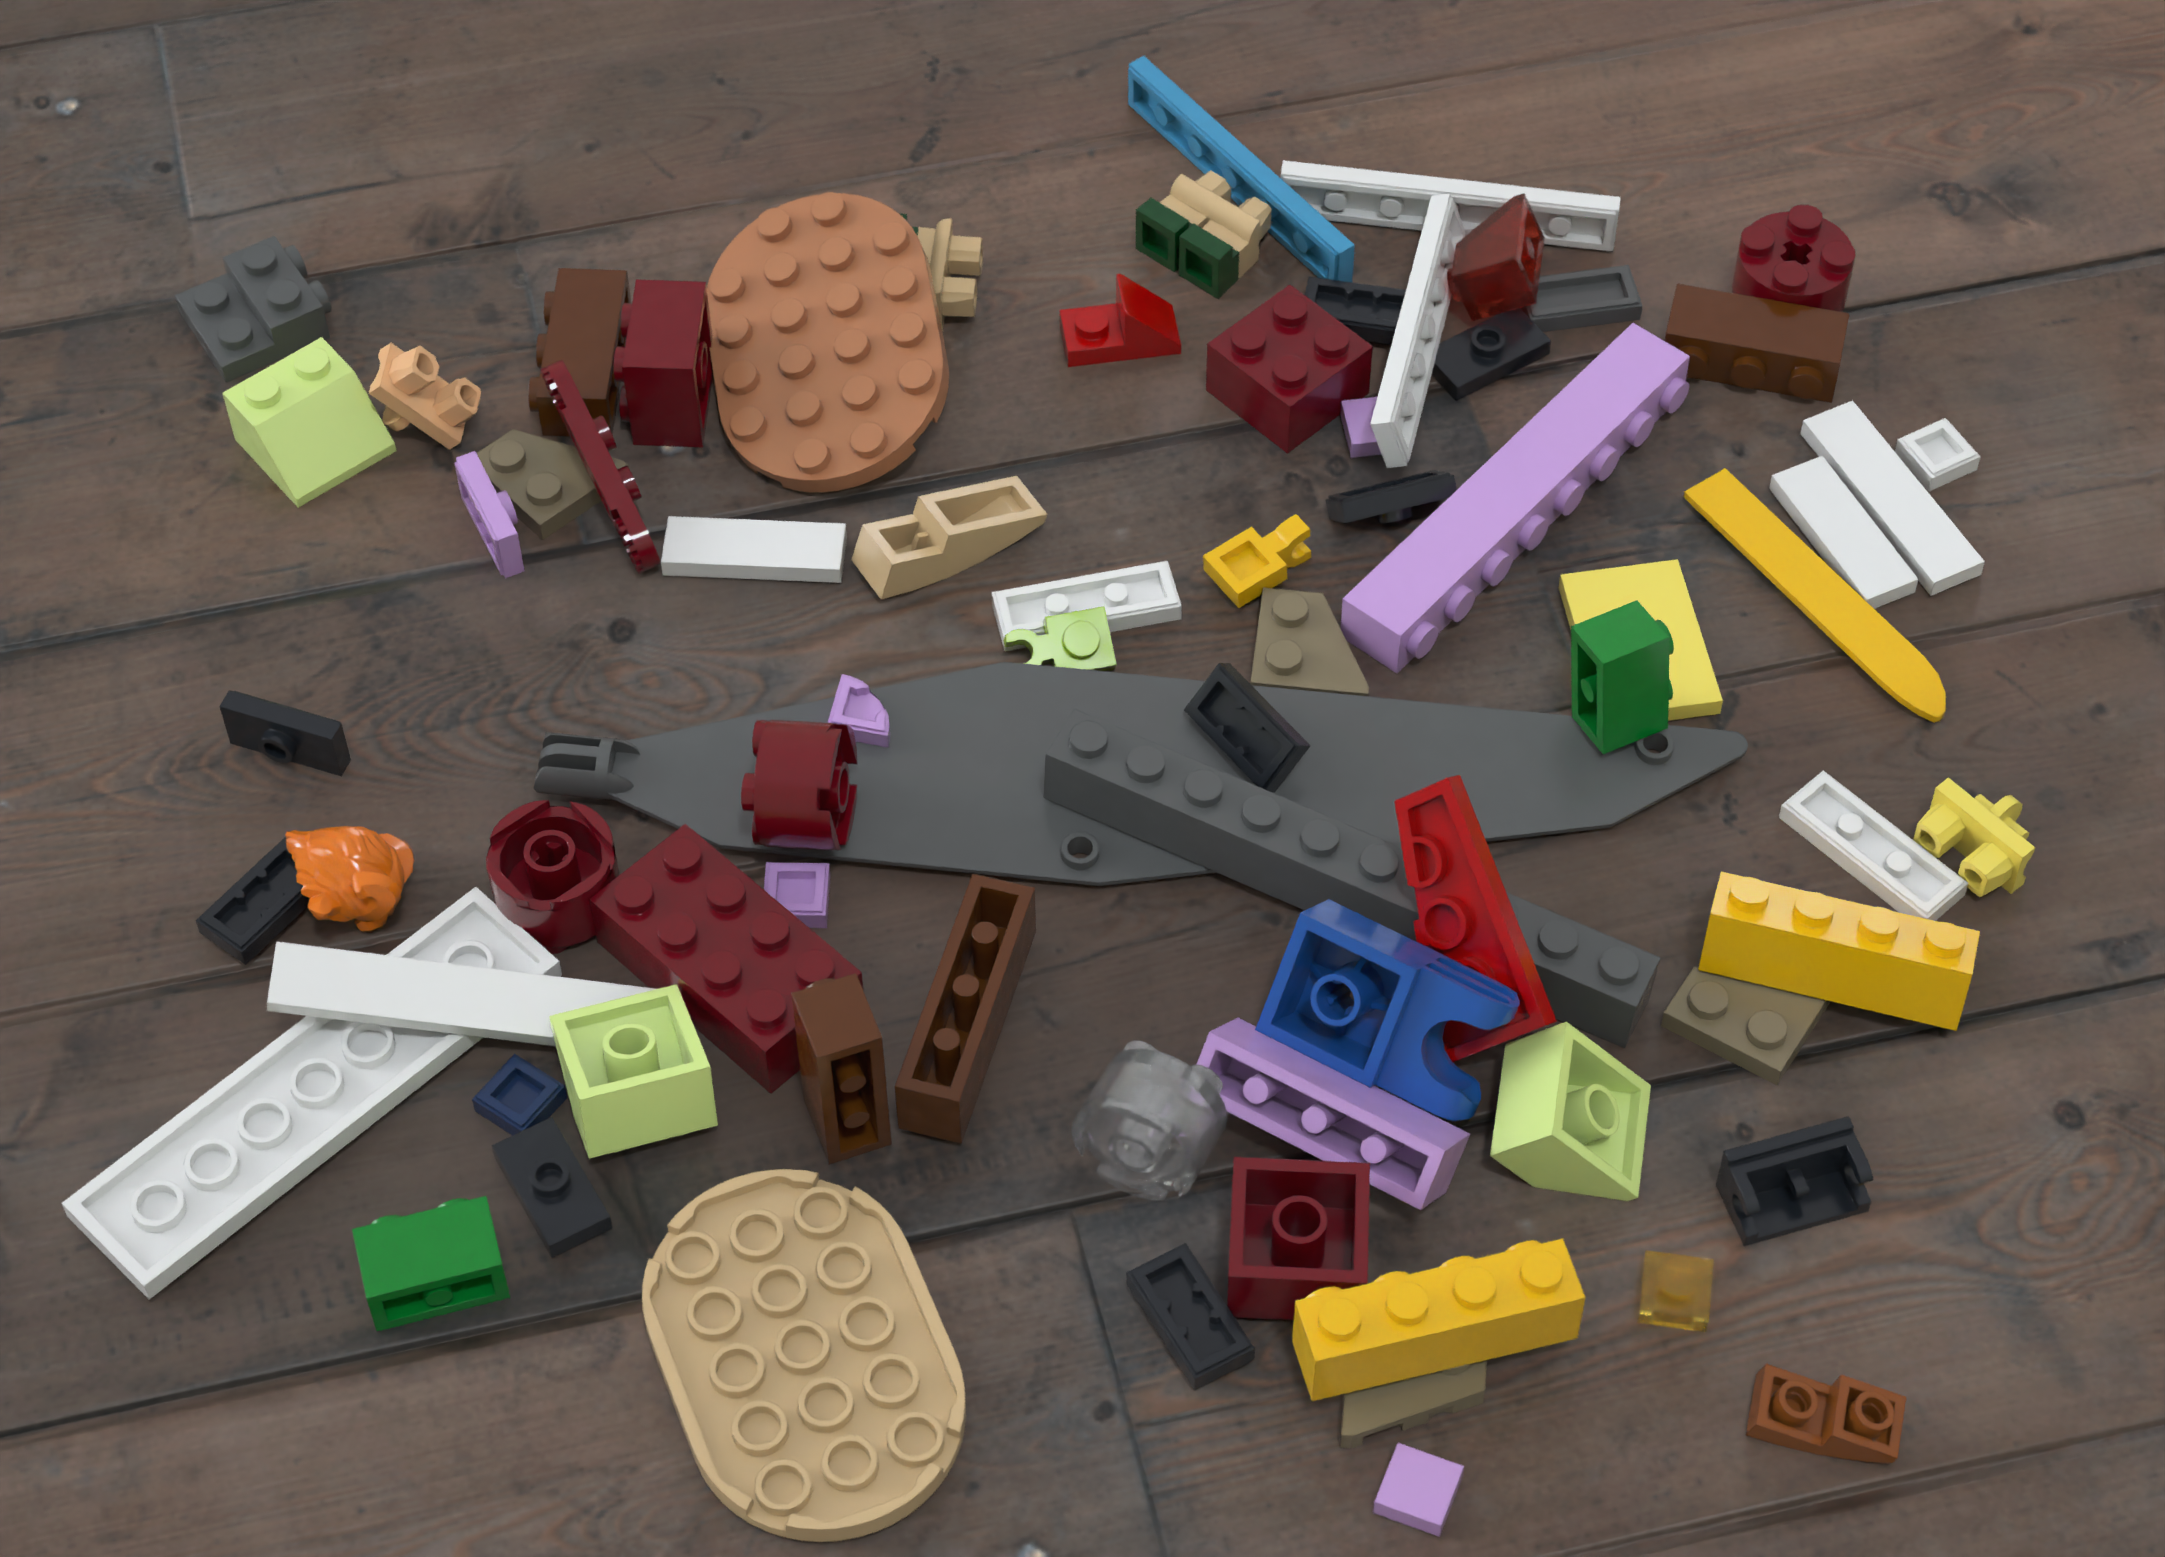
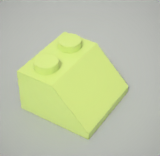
(308, 422)
(634, 1071)
(1570, 1116)

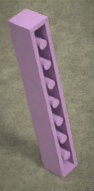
(1514, 498)

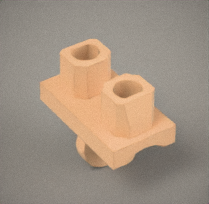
(417, 395)

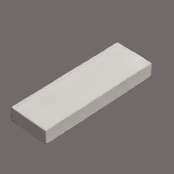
(1843, 532)
(754, 549)
(1130, 597)
(1872, 849)

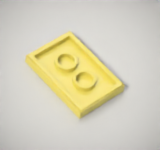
(1666, 598)

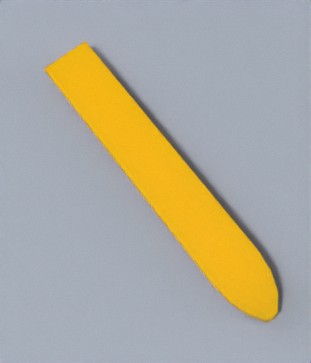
(1820, 593)

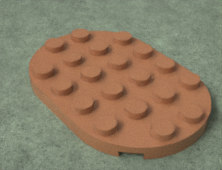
(826, 342)

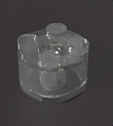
(1151, 1121)

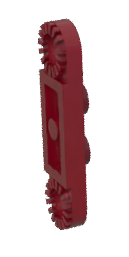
(614, 486)

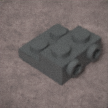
(256, 309)

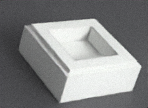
(1937, 454)

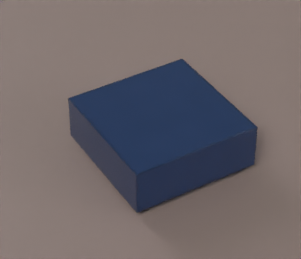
(519, 1096)

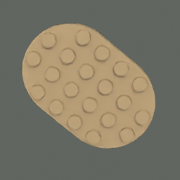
(804, 1356)

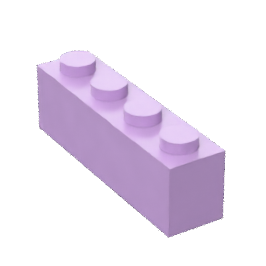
(1333, 1114)

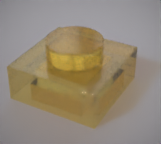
(1675, 1291)

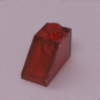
(1499, 262)

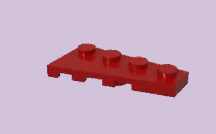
(1466, 909)

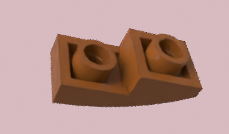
(1834, 1421)

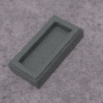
(1585, 299)

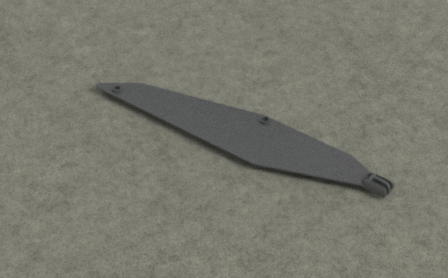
(972, 746)

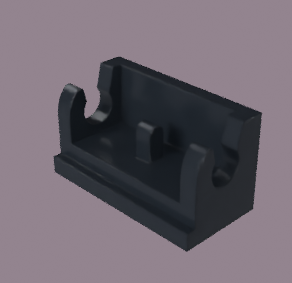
(1795, 1181)

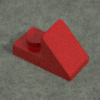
(1130, 329)

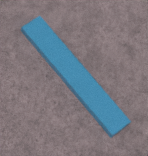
(1214, 148)

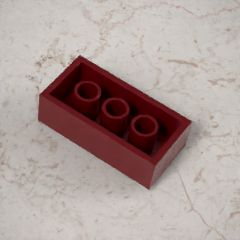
(725, 943)

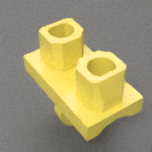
(1982, 833)

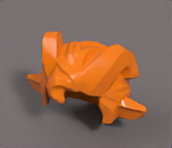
(351, 873)

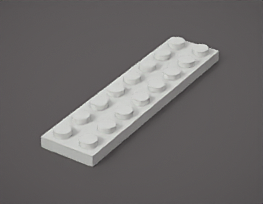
(283, 1114)

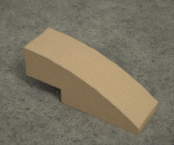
(945, 535)

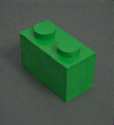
(1621, 676)
(430, 1262)

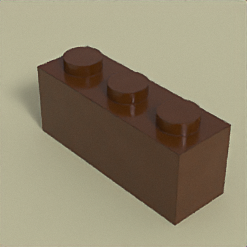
(584, 333)
(1758, 342)
(842, 1067)

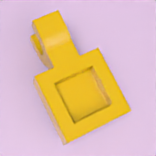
(1254, 562)

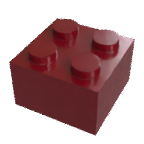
(666, 363)
(1288, 368)
(1295, 1232)

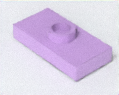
(491, 513)

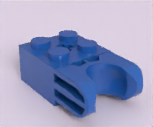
(1398, 1009)

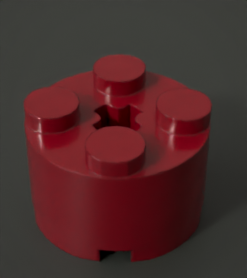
(1795, 260)
(801, 784)
(547, 867)

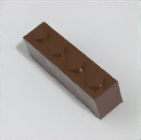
(966, 1008)

